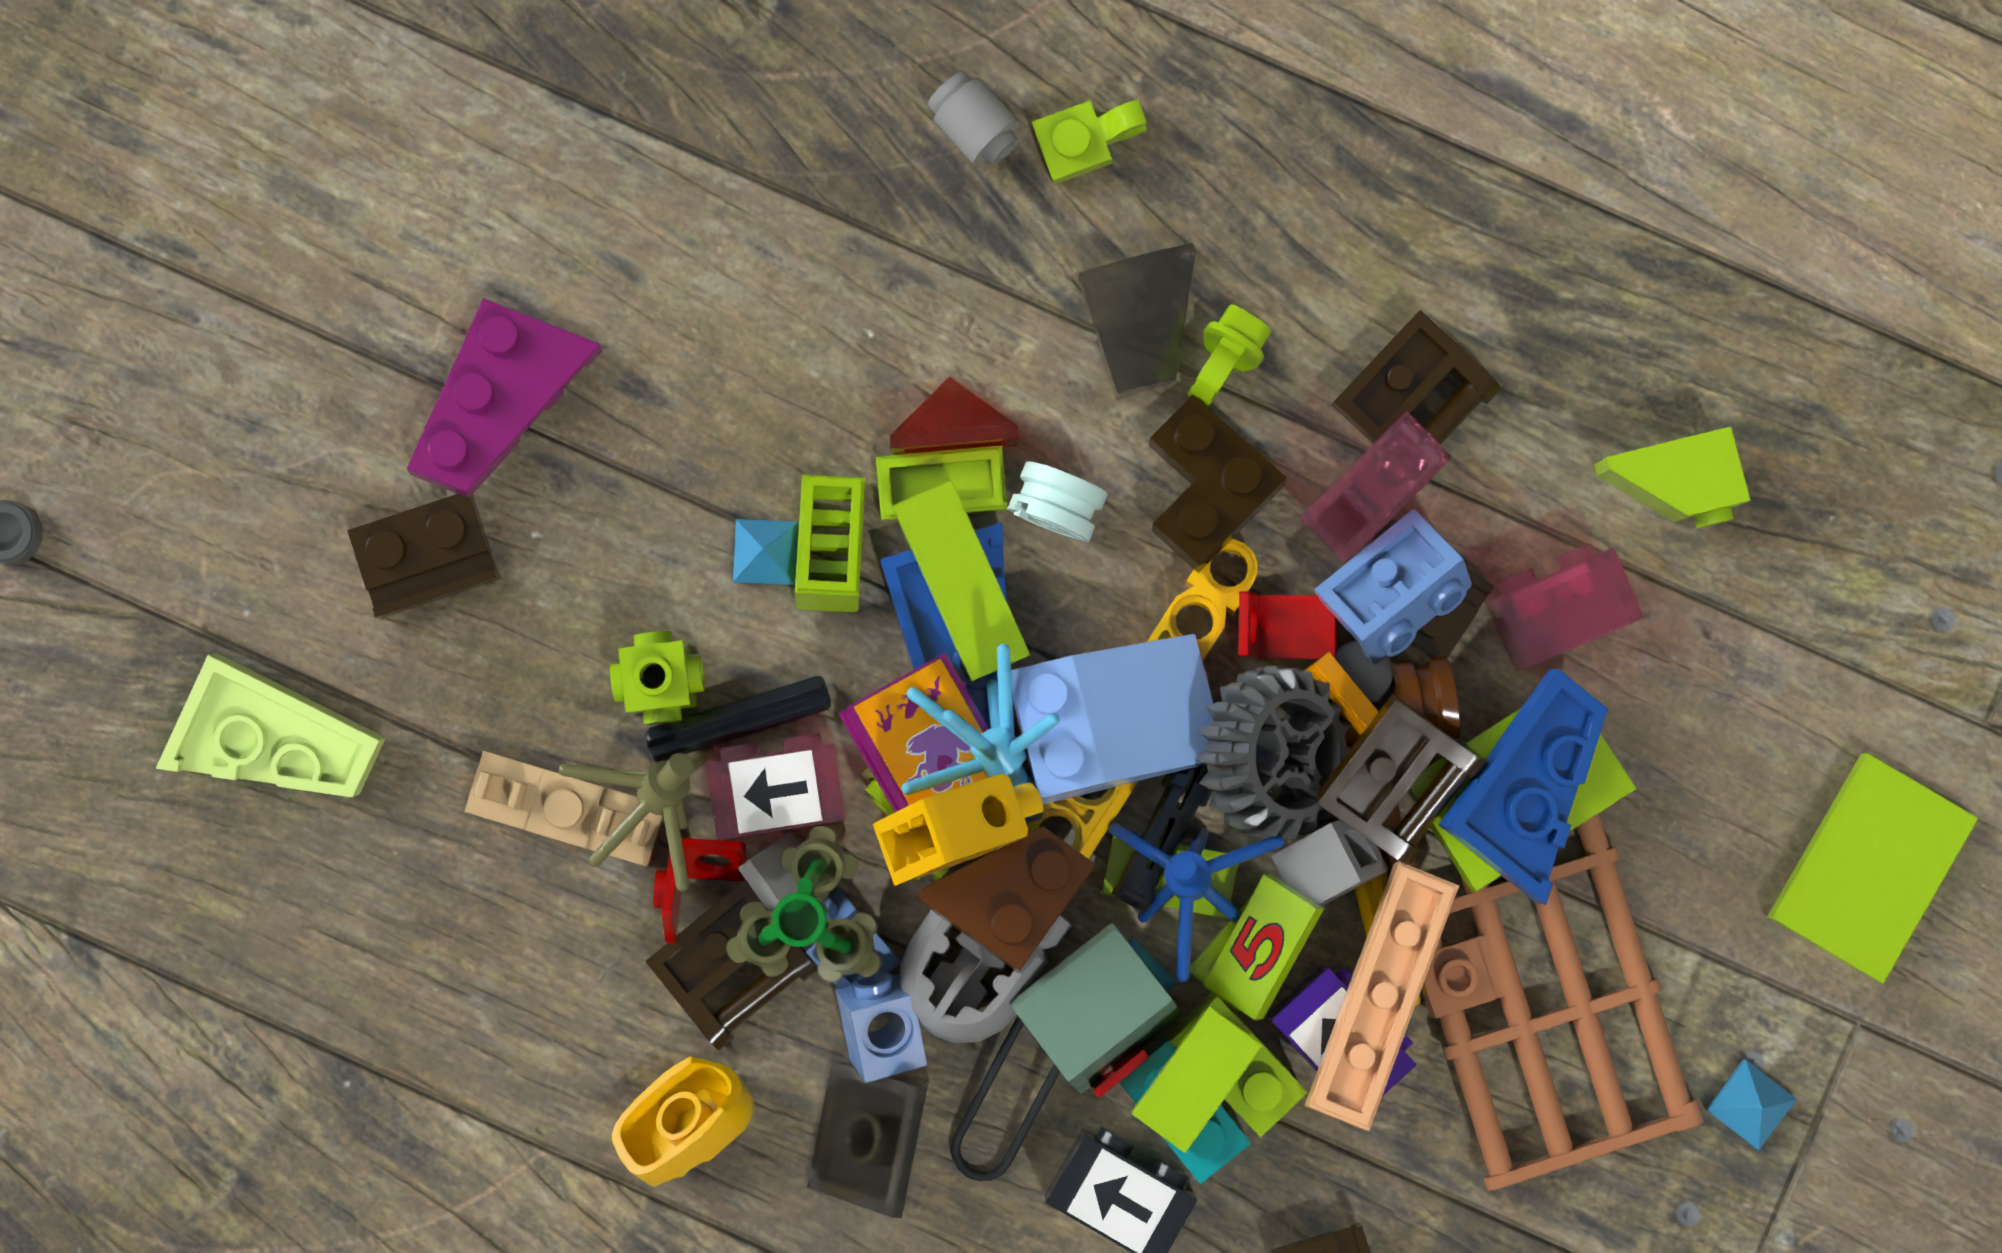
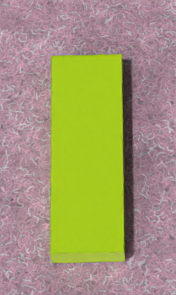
(960, 579)

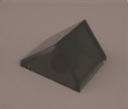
(868, 1139)

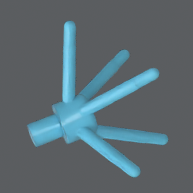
(995, 749)

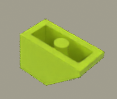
(1682, 477)

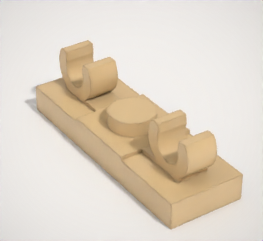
(559, 807)

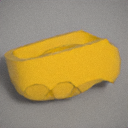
(682, 1120)

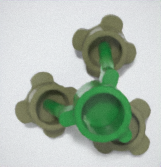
(804, 919)

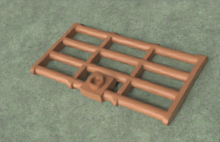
(1484, 970)

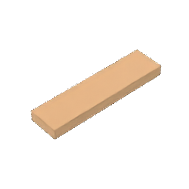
(1381, 996)

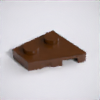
(1011, 894)

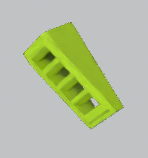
(829, 594)

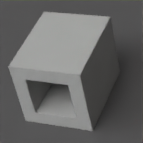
(1329, 862)

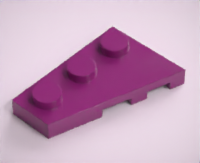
(494, 393)

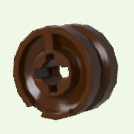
(1429, 691)

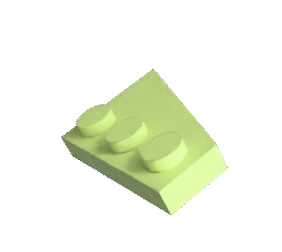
(264, 732)

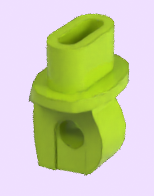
(1233, 344)

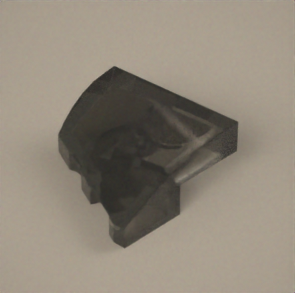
(1140, 316)

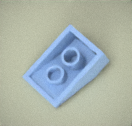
(1120, 715)

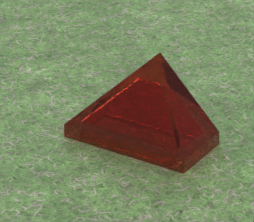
(953, 421)

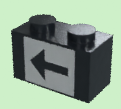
(1121, 1195)

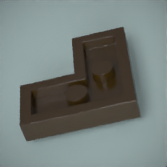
(1226, 482)

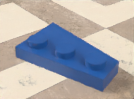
(1524, 794)

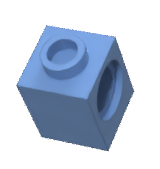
(890, 1049)

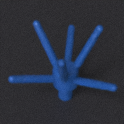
(1189, 879)

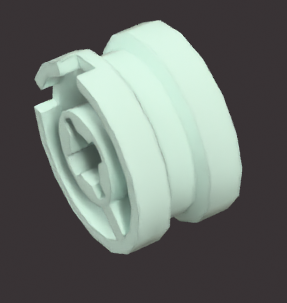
(1057, 501)

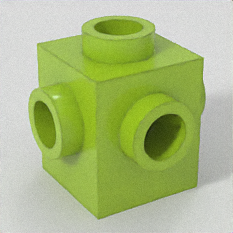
(682, 680)

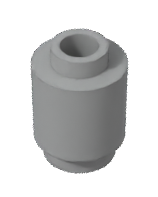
(974, 119)

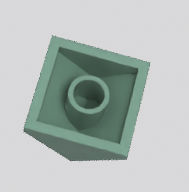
(1095, 1008)

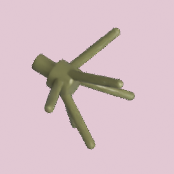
(658, 792)

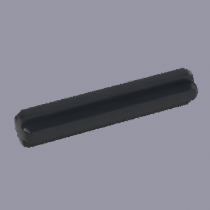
(738, 718)

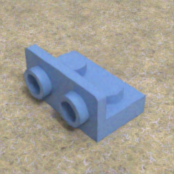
(1396, 587)

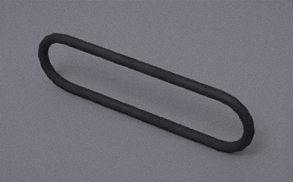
(977, 1101)

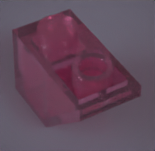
(1375, 487)

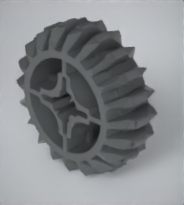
(1257, 750)

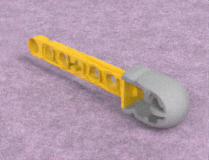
(950, 997)

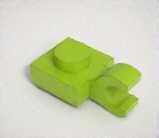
(1078, 140)

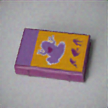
(905, 741)

